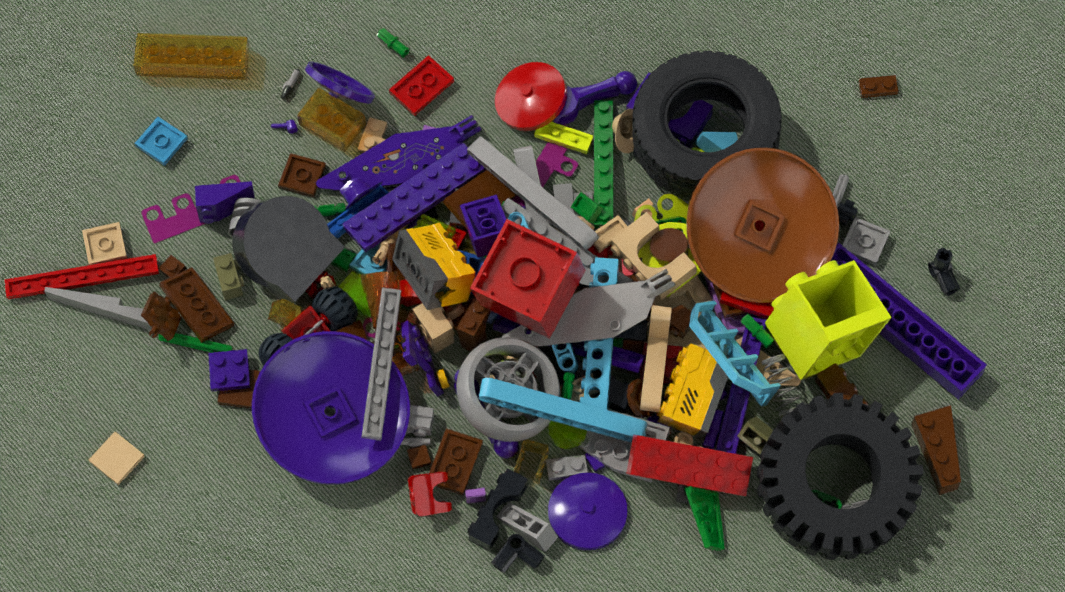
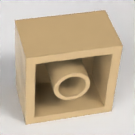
(434, 327)

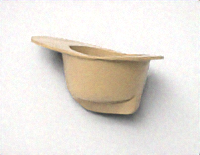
(623, 131)

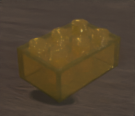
(331, 119)

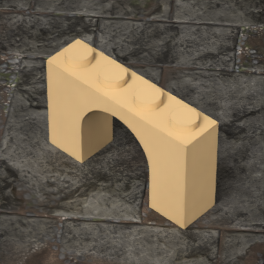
(630, 241)

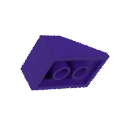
(218, 200)
(484, 222)

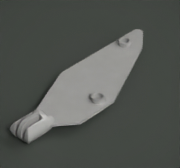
(601, 312)

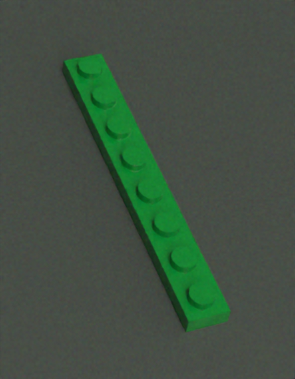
(603, 160)

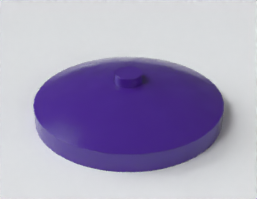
(339, 83)
(587, 511)

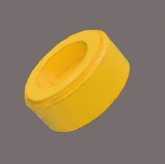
(443, 379)

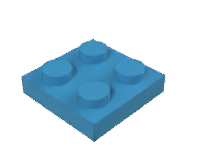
(161, 141)

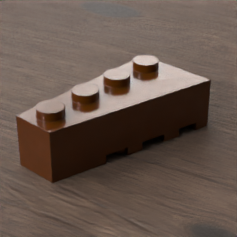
(938, 444)

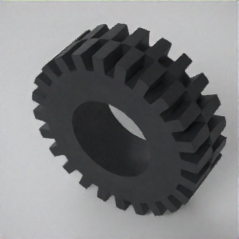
(875, 440)

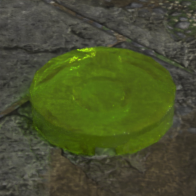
(565, 435)

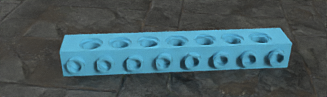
(610, 268)

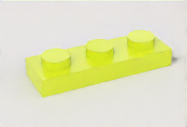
(565, 137)

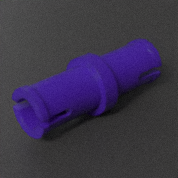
(714, 430)

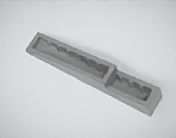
(99, 304)

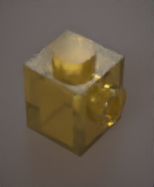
(283, 312)

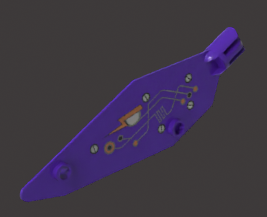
(401, 156)

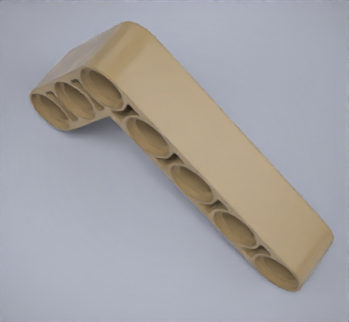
(655, 358)

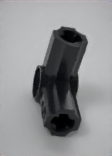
(942, 270)
(508, 555)

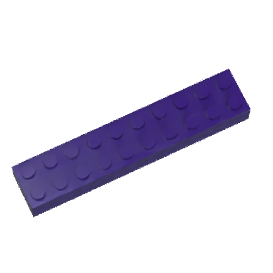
(920, 336)

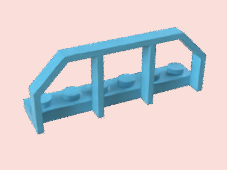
(722, 344)

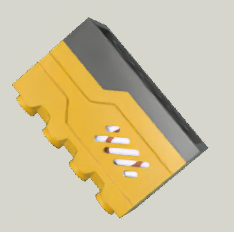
(433, 266)
(693, 392)

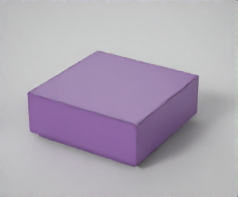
(475, 495)

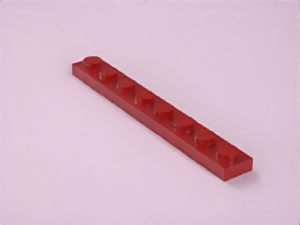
(82, 276)

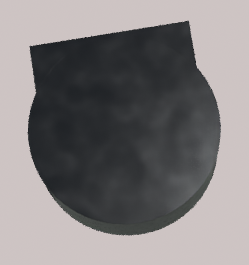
(284, 245)

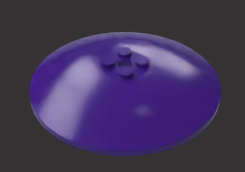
(305, 380)

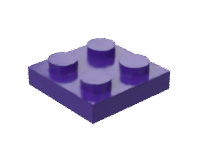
(229, 370)

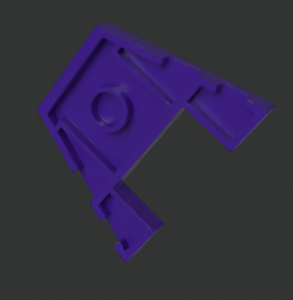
(418, 353)

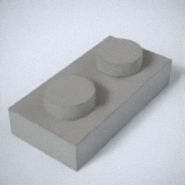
(565, 467)

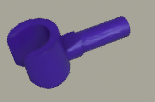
(290, 125)

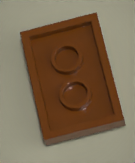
(457, 457)

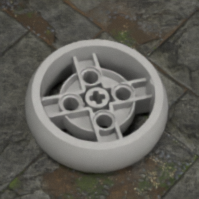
(477, 367)

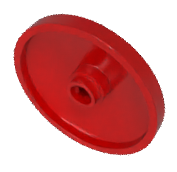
(530, 96)

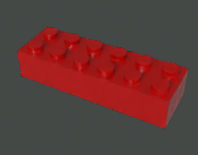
(689, 465)

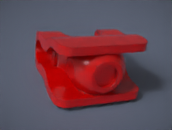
(421, 494)

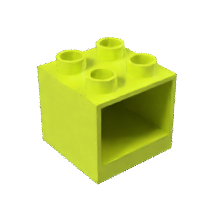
(826, 318)

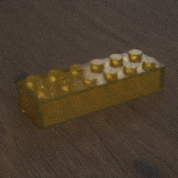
(191, 56)

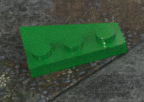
(707, 515)

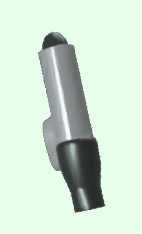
(288, 85)

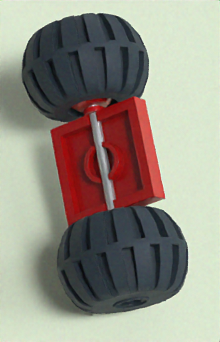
(329, 311)

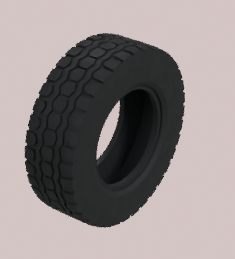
(692, 79)

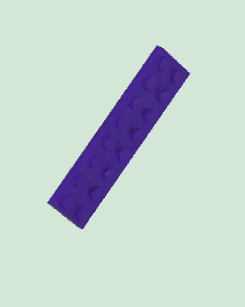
(413, 198)

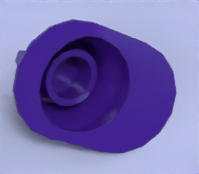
(356, 189)

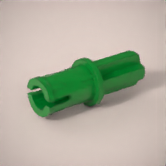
(393, 42)
(757, 331)

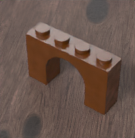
(472, 326)

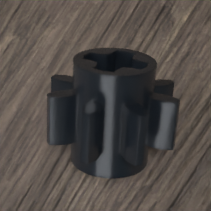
(847, 211)

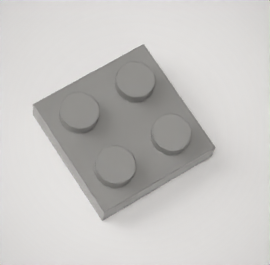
(866, 240)

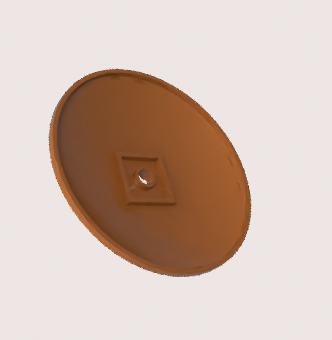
(796, 216)

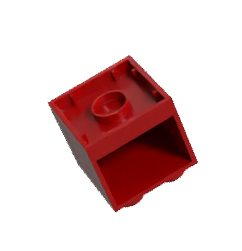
(528, 278)

